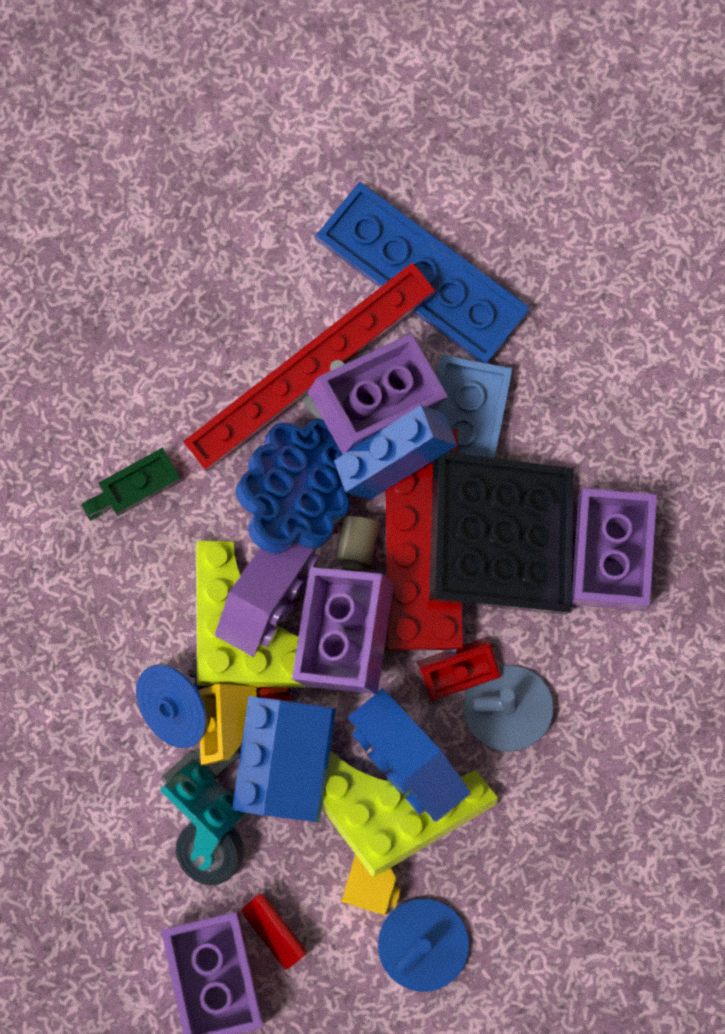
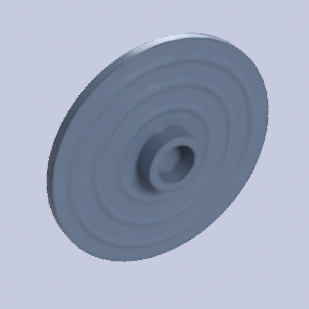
(509, 710)

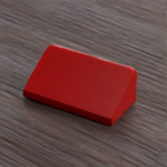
(459, 670)
(274, 931)

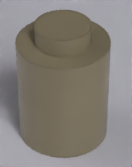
(357, 543)

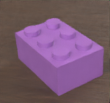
(375, 391)
(613, 549)
(264, 597)
(343, 630)
(213, 976)

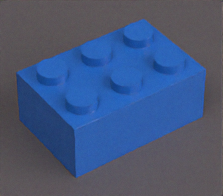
(409, 755)

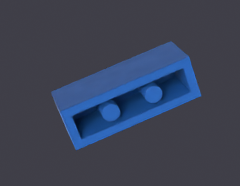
(395, 452)

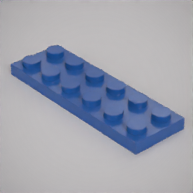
(384, 241)

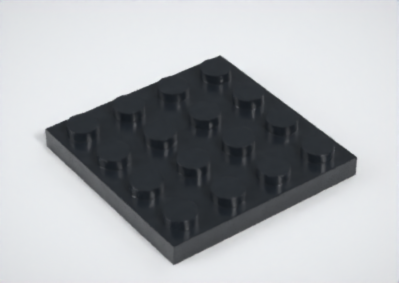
(501, 534)

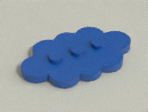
(293, 488)

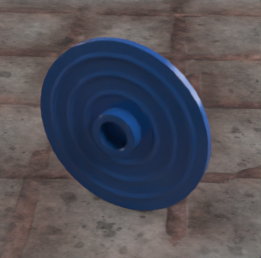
(171, 706)
(423, 945)

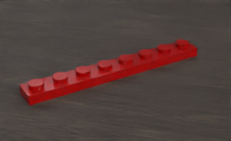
(299, 372)

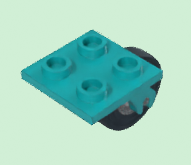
(209, 845)

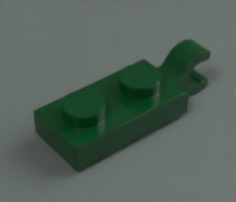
(133, 485)

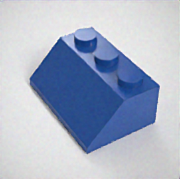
(284, 759)

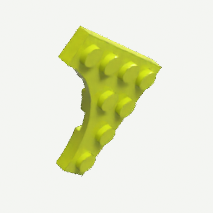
(217, 659)
(380, 820)

